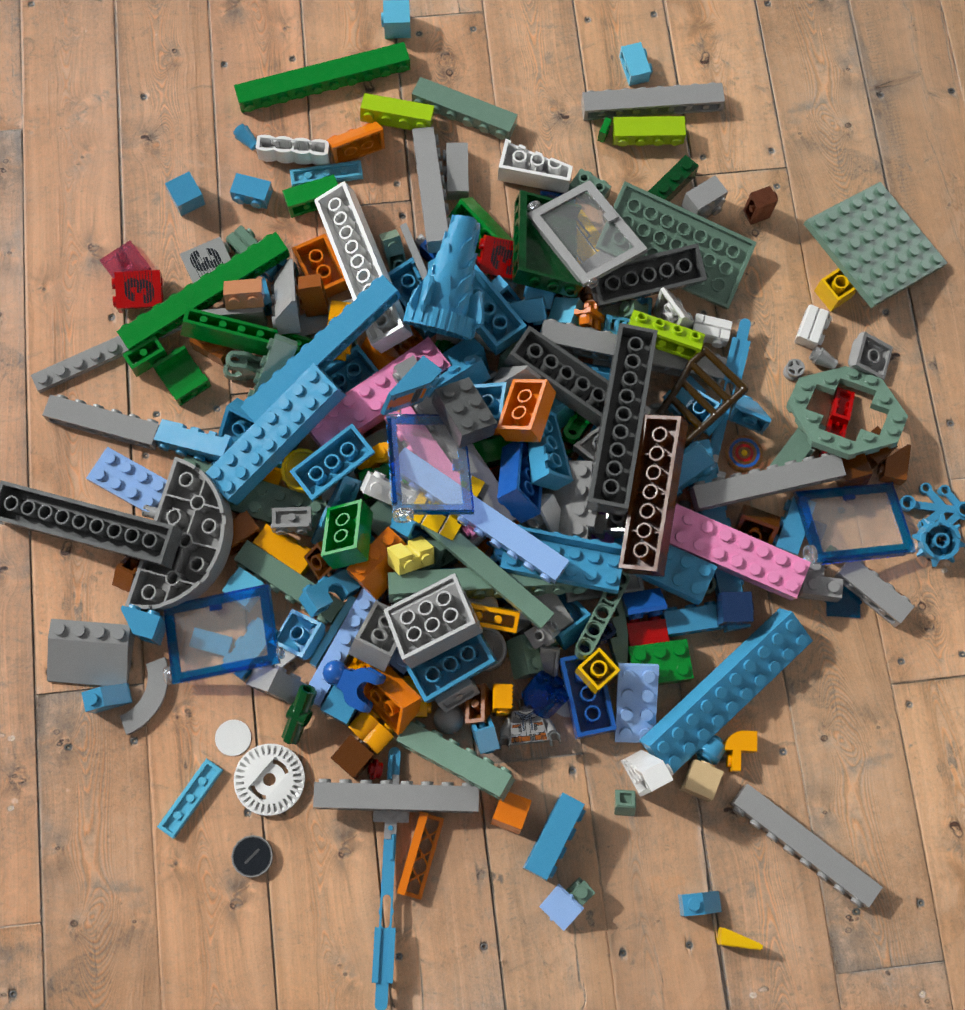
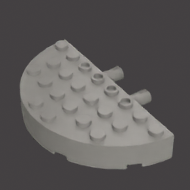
(205, 516)

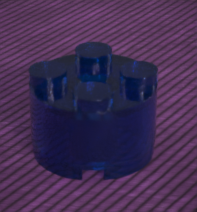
(545, 694)

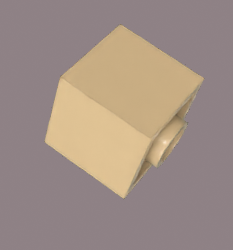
(701, 780)

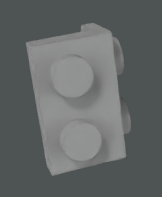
(291, 520)

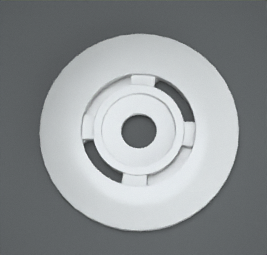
(282, 793)

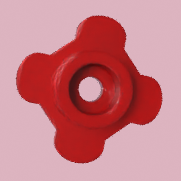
(375, 769)

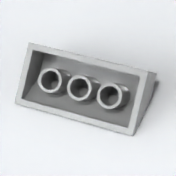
(285, 300)

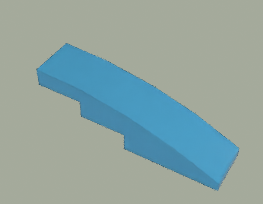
(344, 492)

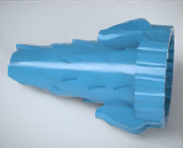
(445, 296)

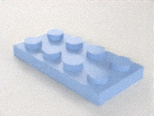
(127, 480)
(635, 701)

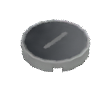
(252, 856)

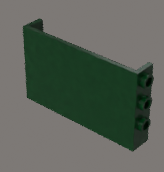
(533, 258)

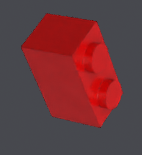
(647, 631)

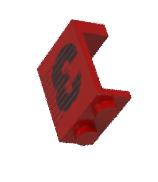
(495, 256)
(137, 289)

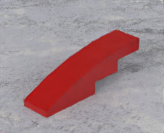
(839, 413)

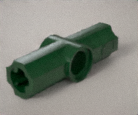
(299, 714)

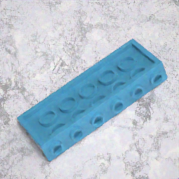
(590, 565)

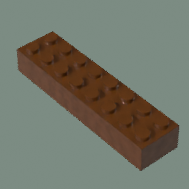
(653, 495)

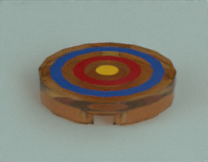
(743, 453)

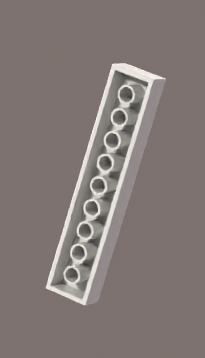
(360, 260)

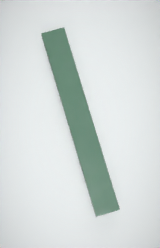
(495, 577)

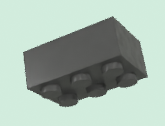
(464, 412)

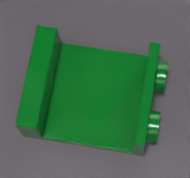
(181, 375)

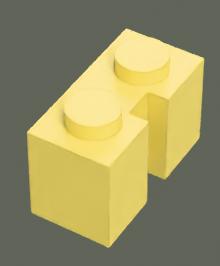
(410, 557)

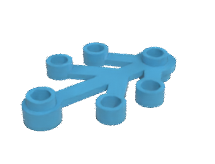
(937, 505)

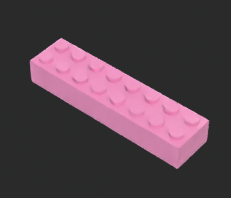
(365, 401)
(738, 553)

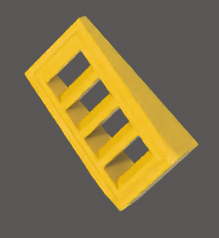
(729, 938)

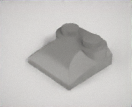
(870, 355)

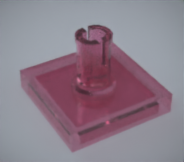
(124, 259)

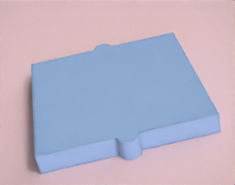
(561, 907)

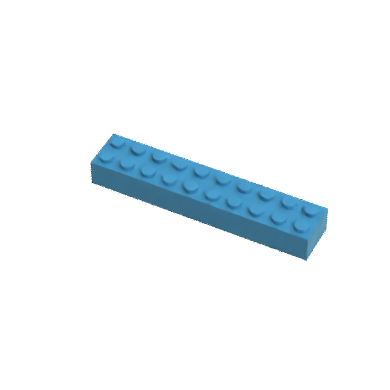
(727, 689)

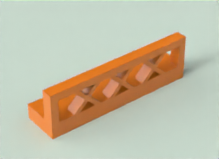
(411, 858)

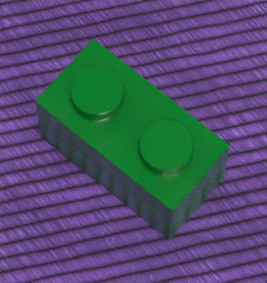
(144, 355)

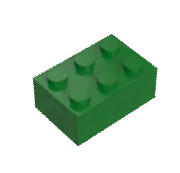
(347, 534)
(671, 657)

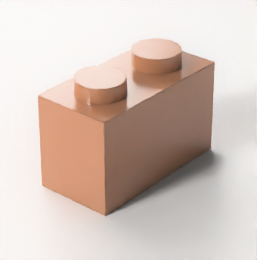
(243, 294)

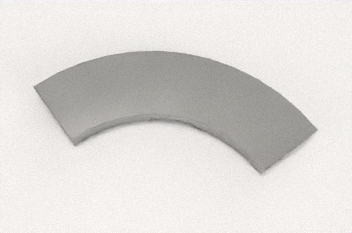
(151, 699)

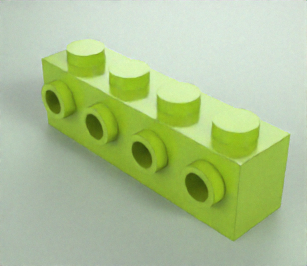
(396, 112)
(649, 130)
(670, 336)

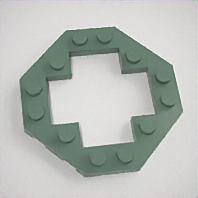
(866, 441)

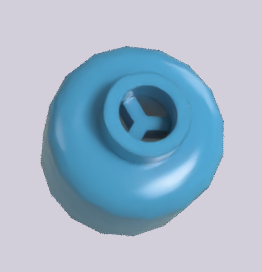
(712, 751)

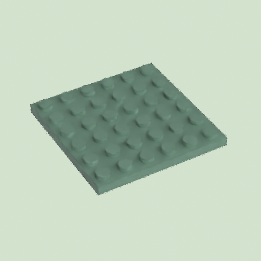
(875, 244)

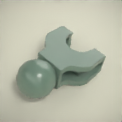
(246, 366)

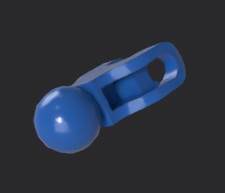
(352, 683)

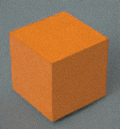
(511, 813)

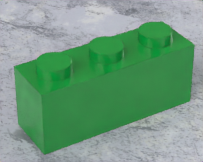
(301, 197)

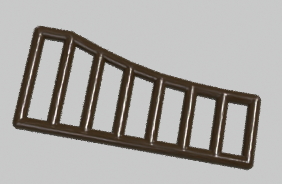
(682, 382)

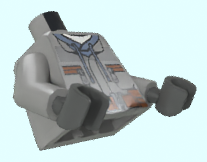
(526, 728)

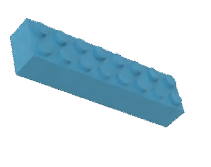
(275, 434)

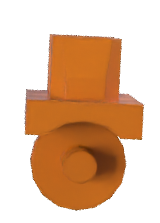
(590, 315)

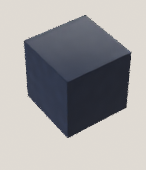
(734, 608)

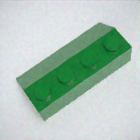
(488, 225)

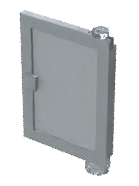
(586, 233)

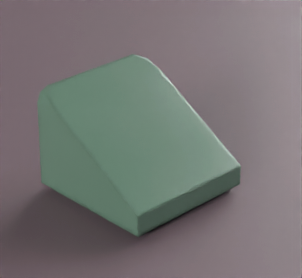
(625, 802)

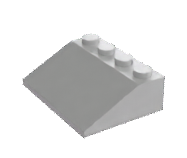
(573, 500)
(432, 621)
(89, 652)

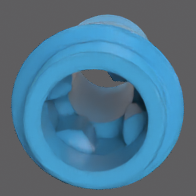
(245, 136)

